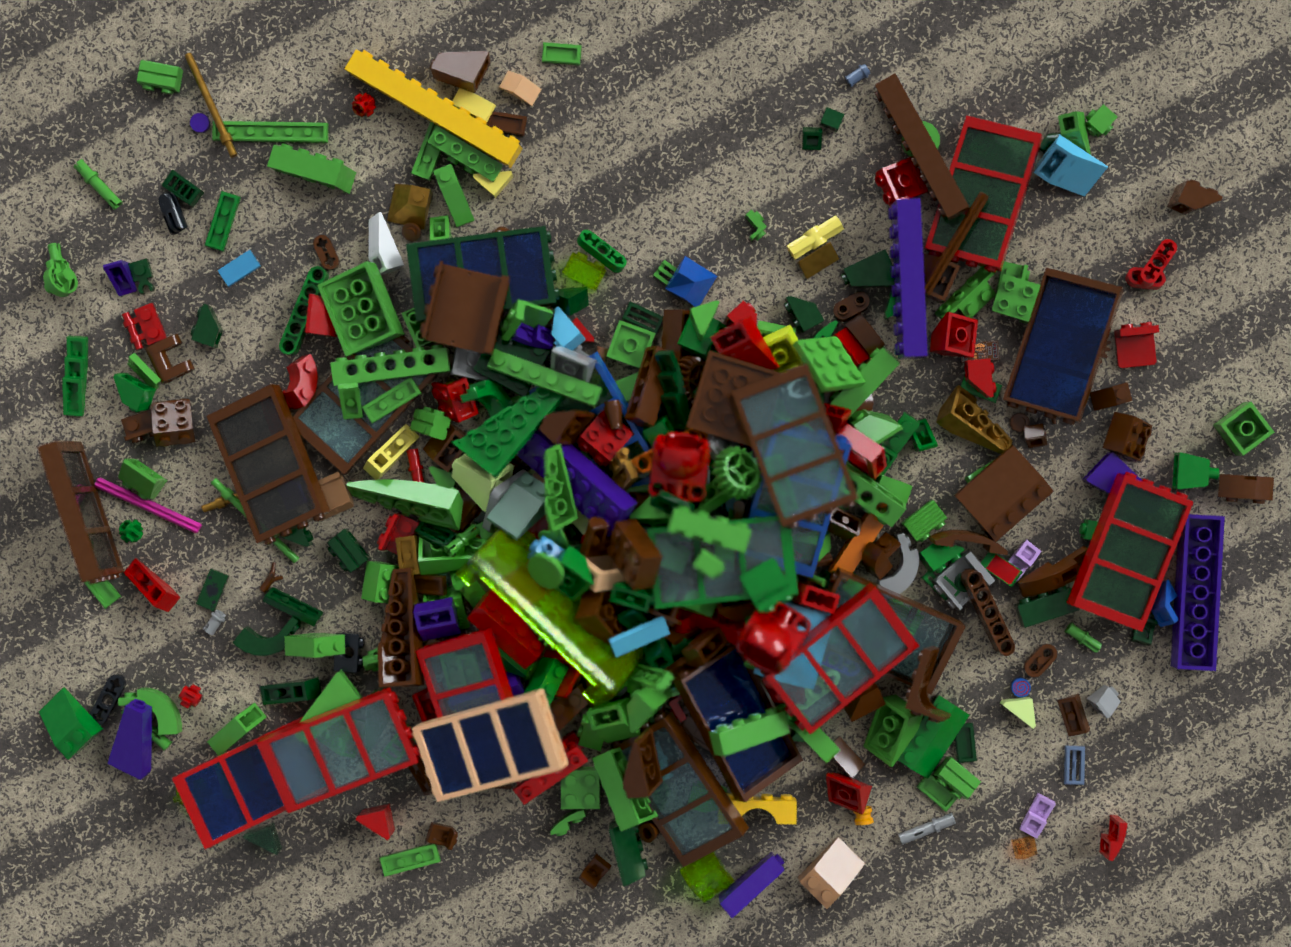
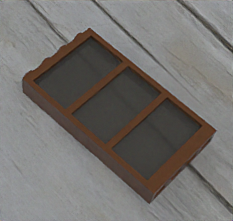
(268, 464)
(81, 511)

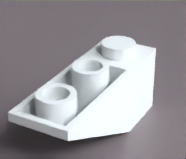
(382, 246)

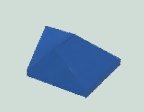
(691, 282)

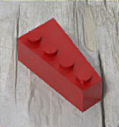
(507, 627)

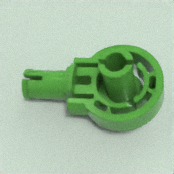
(65, 280)

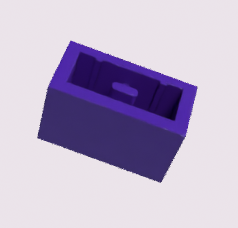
(436, 619)

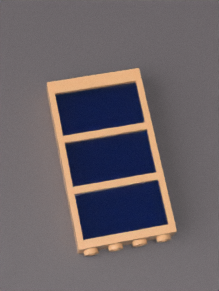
(490, 745)

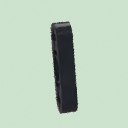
(109, 685)

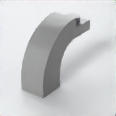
(907, 569)

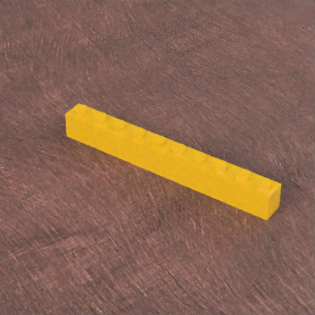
(436, 110)

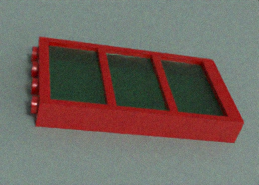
(1000, 164)
(1130, 551)

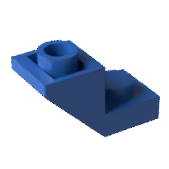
(1161, 608)

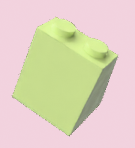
(476, 480)

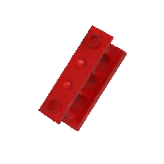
(534, 786)

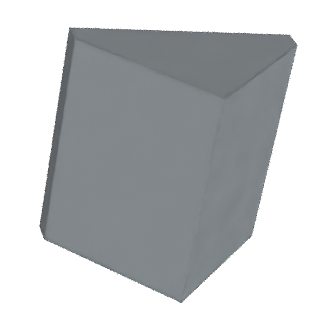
(572, 363)

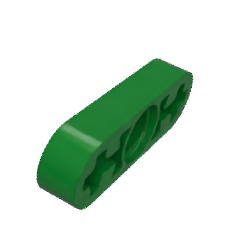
(614, 255)

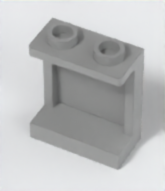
(942, 586)

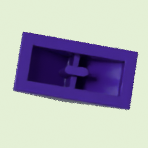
(120, 277)

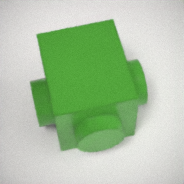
(1100, 121)

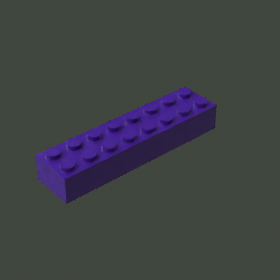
(908, 279)
(592, 489)
(1198, 593)

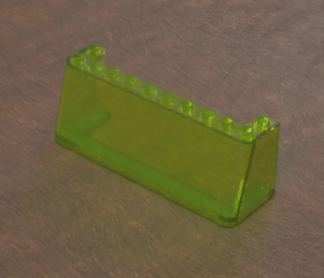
(504, 568)

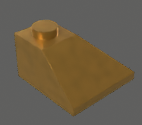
(410, 205)

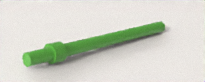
(227, 494)

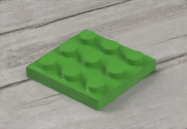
(829, 363)

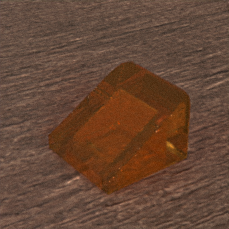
(1024, 847)

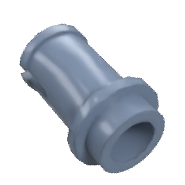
(857, 75)

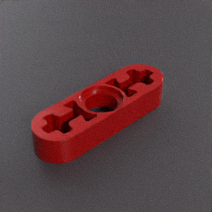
(1163, 258)

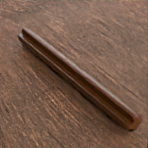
(955, 242)

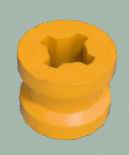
(865, 818)

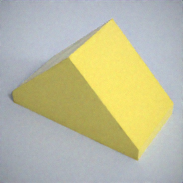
(498, 185)

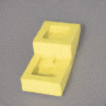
(473, 103)

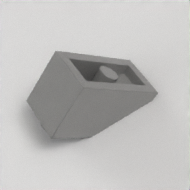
(1104, 701)

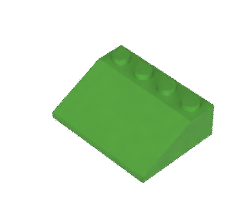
(360, 308)

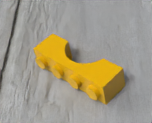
(782, 808)

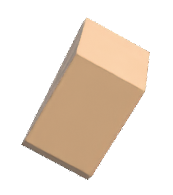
(520, 87)

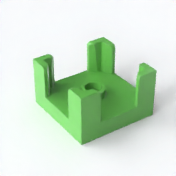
(630, 344)

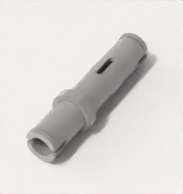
(927, 828)

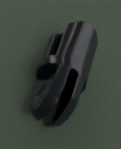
(172, 213)

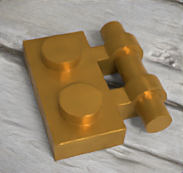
(623, 470)

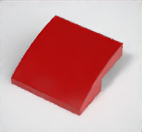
(1111, 843)

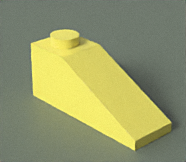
(390, 452)

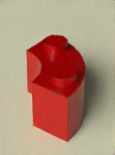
(303, 381)

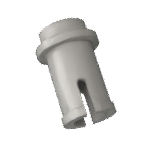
(214, 622)

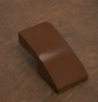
(864, 334)

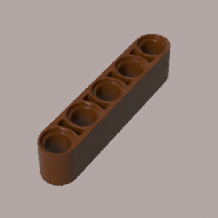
(991, 620)

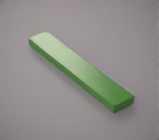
(274, 131)

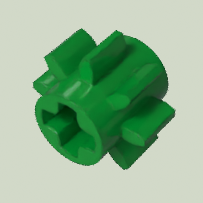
(130, 531)

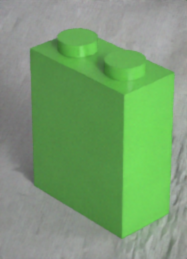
(315, 645)

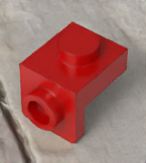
(676, 709)

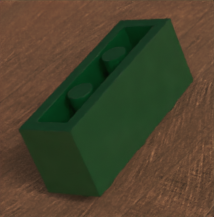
(1044, 607)

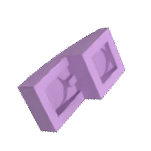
(1024, 556)
(1036, 816)

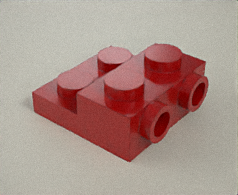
(900, 181)

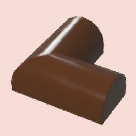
(595, 538)

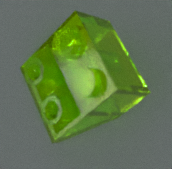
(707, 876)

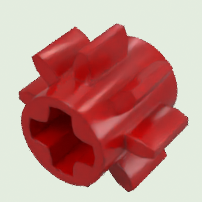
(363, 105)
(190, 696)

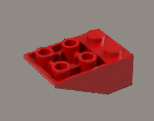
(744, 343)

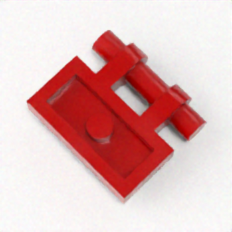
(149, 323)

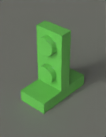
(472, 593)

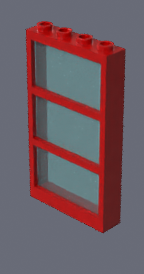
(841, 659)
(464, 672)
(339, 749)

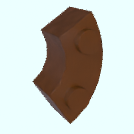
(1246, 487)

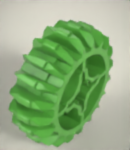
(733, 478)

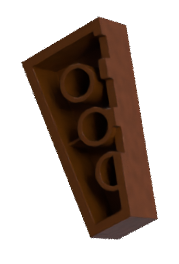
(567, 708)

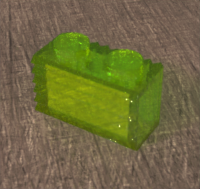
(584, 271)

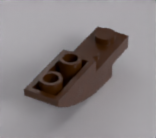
(1052, 577)

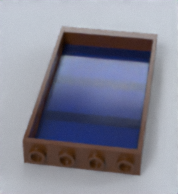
(1063, 345)
(727, 692)

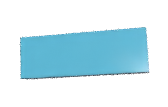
(639, 636)

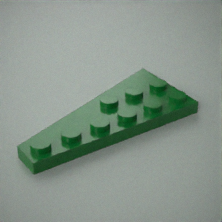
(508, 431)

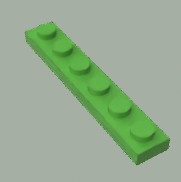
(544, 378)

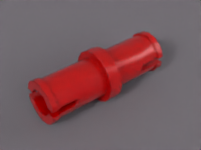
(415, 465)

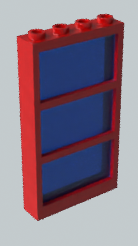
(230, 792)

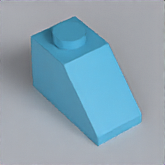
(565, 331)

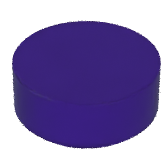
(200, 123)

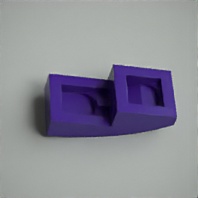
(536, 337)

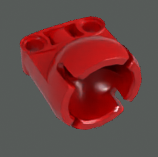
(680, 465)
(773, 638)

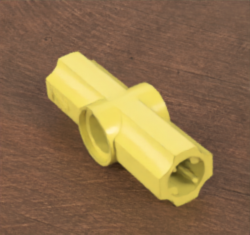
(815, 237)

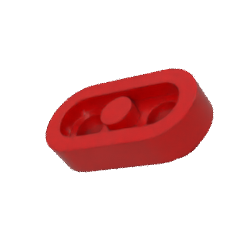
(1135, 271)

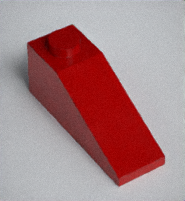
(152, 586)

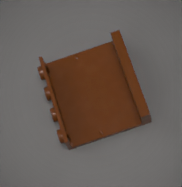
(465, 308)

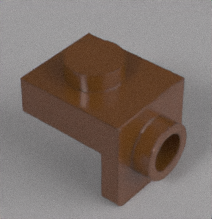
(442, 835)
(594, 871)

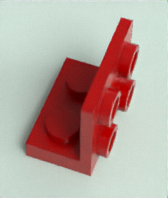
(450, 401)
(398, 526)

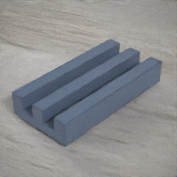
(1067, 765)

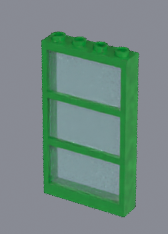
(684, 585)

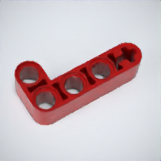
(691, 620)

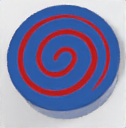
(1020, 687)

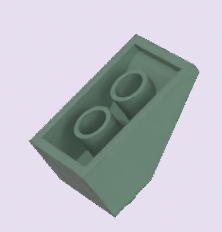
(519, 506)

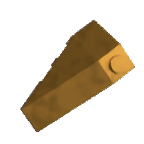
(967, 420)

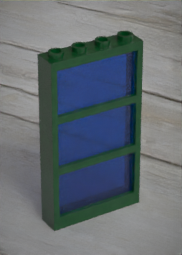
(511, 253)

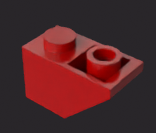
(979, 375)

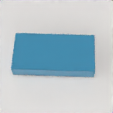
(239, 268)

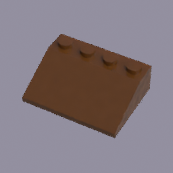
(1003, 493)

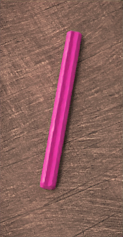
(147, 505)

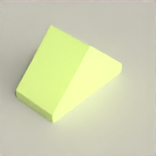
(1022, 708)

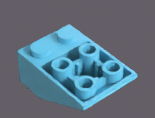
(1069, 167)

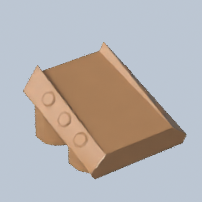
(336, 494)

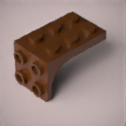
(917, 695)

